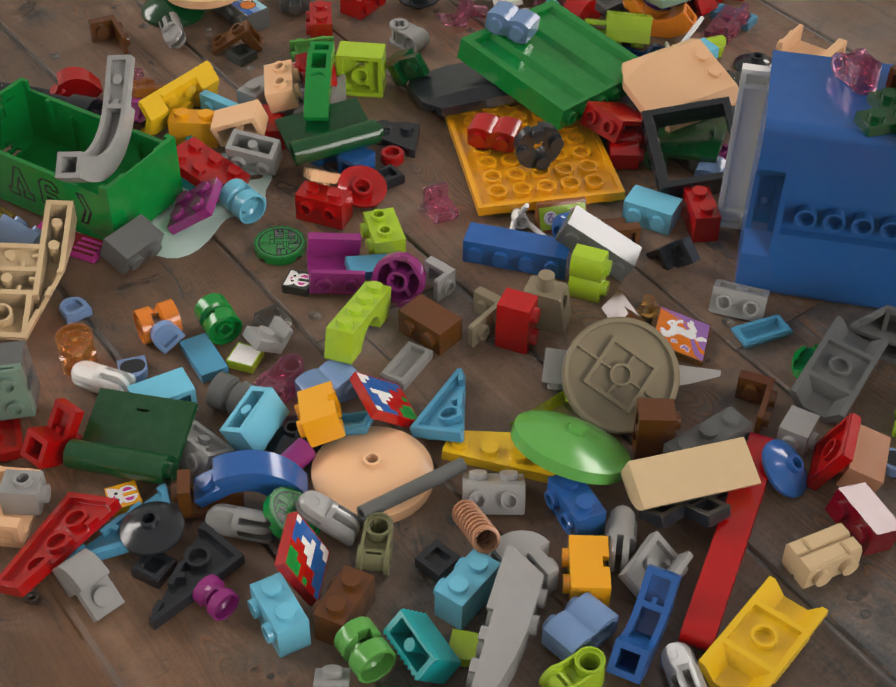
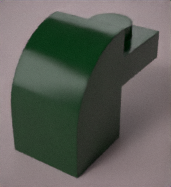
(406, 66)

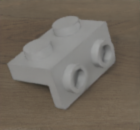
(495, 492)
(656, 552)

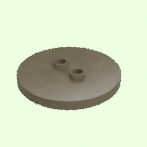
(614, 366)

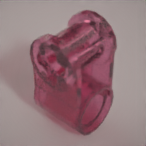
(857, 70)
(282, 375)

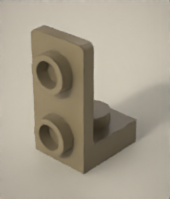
(484, 305)

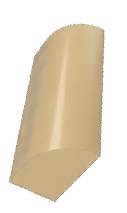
(689, 474)

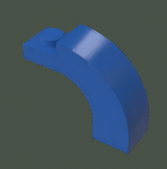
(247, 471)
(646, 627)

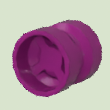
(212, 594)

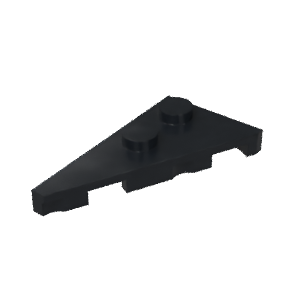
(402, 135)
(206, 556)

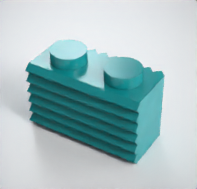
(421, 647)

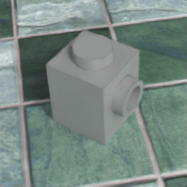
(799, 429)
(24, 492)

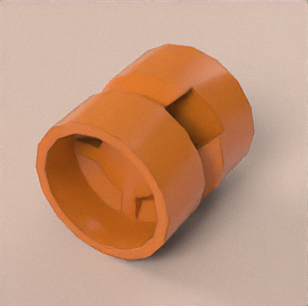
(144, 318)

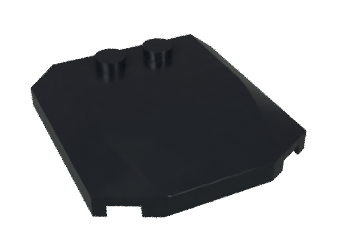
(455, 91)

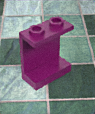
(327, 263)

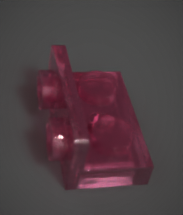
(728, 22)

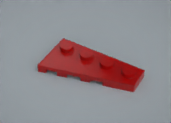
(58, 537)

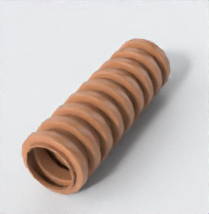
(476, 526)

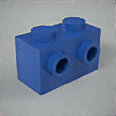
(575, 506)

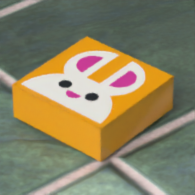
(126, 493)

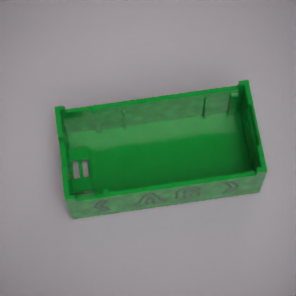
(44, 125)

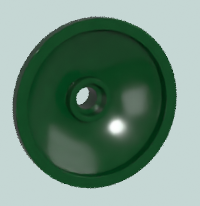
(155, 10)

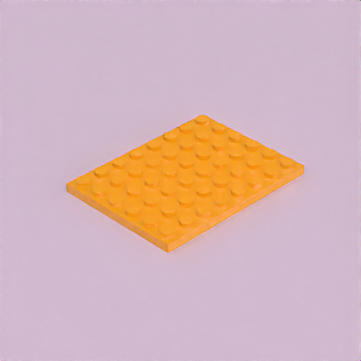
(502, 183)

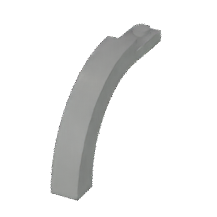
(113, 131)

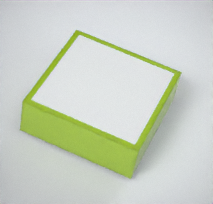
(244, 358)

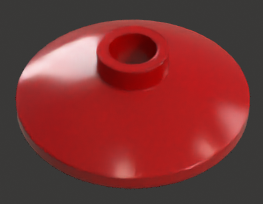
(366, 180)

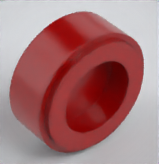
(392, 155)

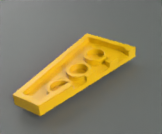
(495, 453)

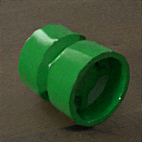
(218, 318)

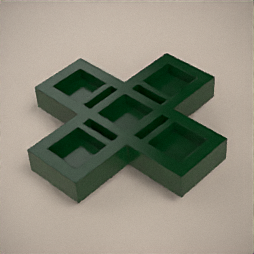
(881, 117)

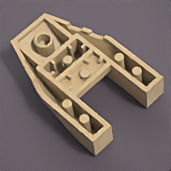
(34, 270)

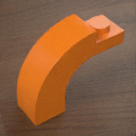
(665, 22)

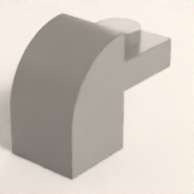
(535, 549)
(88, 580)

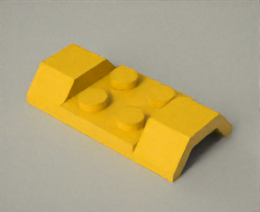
(177, 94)
(760, 640)

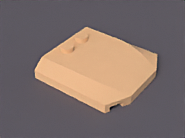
(677, 77)

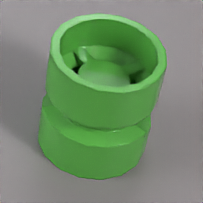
(365, 650)

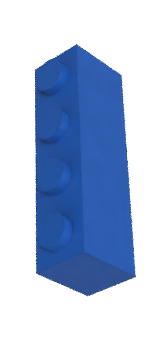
(515, 250)

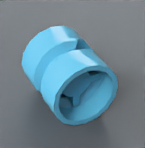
(242, 201)

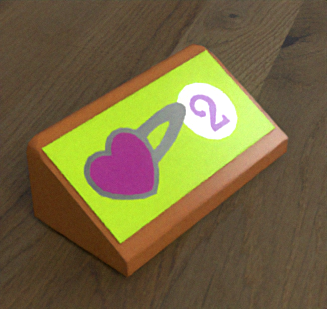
(548, 210)

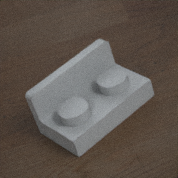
(738, 300)
(201, 449)

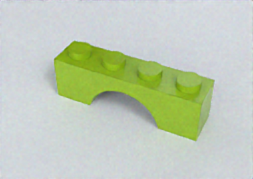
(348, 328)

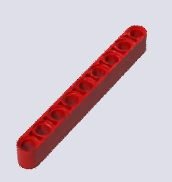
(724, 558)

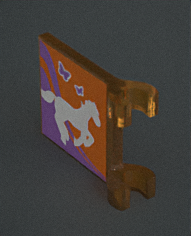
(684, 333)

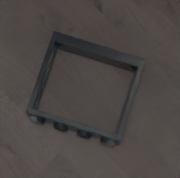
(679, 115)

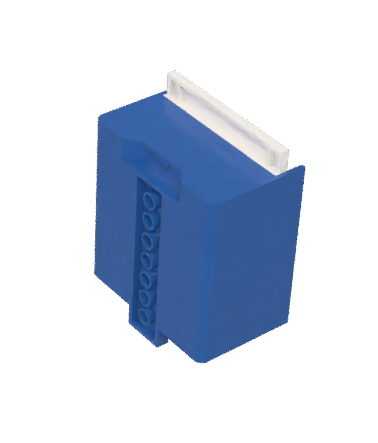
(810, 186)

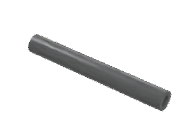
(412, 488)

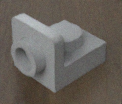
(271, 338)

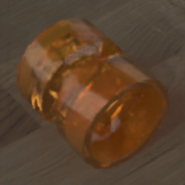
(75, 344)

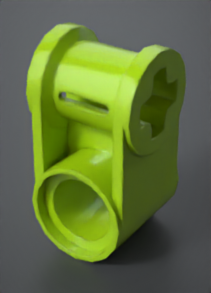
(572, 670)

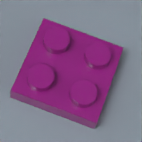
(194, 205)

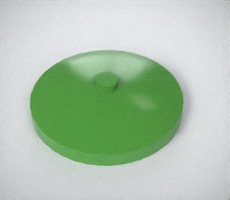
(569, 447)

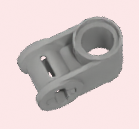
(408, 35)

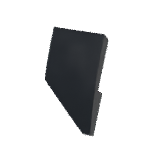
(676, 253)

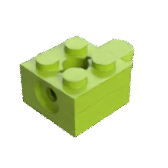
(625, 27)
(361, 79)

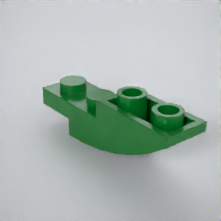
(318, 80)

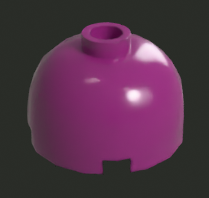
(403, 274)

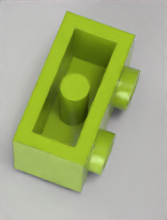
(382, 232)

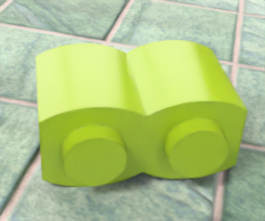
(588, 273)

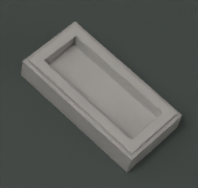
(407, 365)

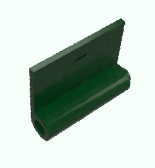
(343, 132)
(692, 141)
(133, 437)

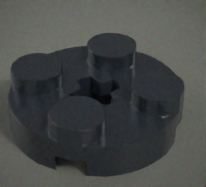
(545, 154)

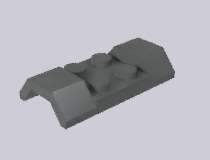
(836, 373)

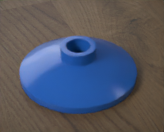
(784, 468)

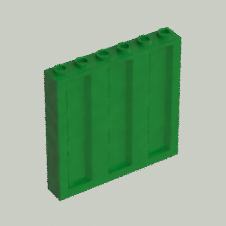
(555, 69)

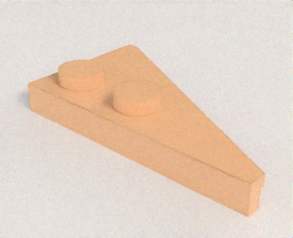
(321, 176)

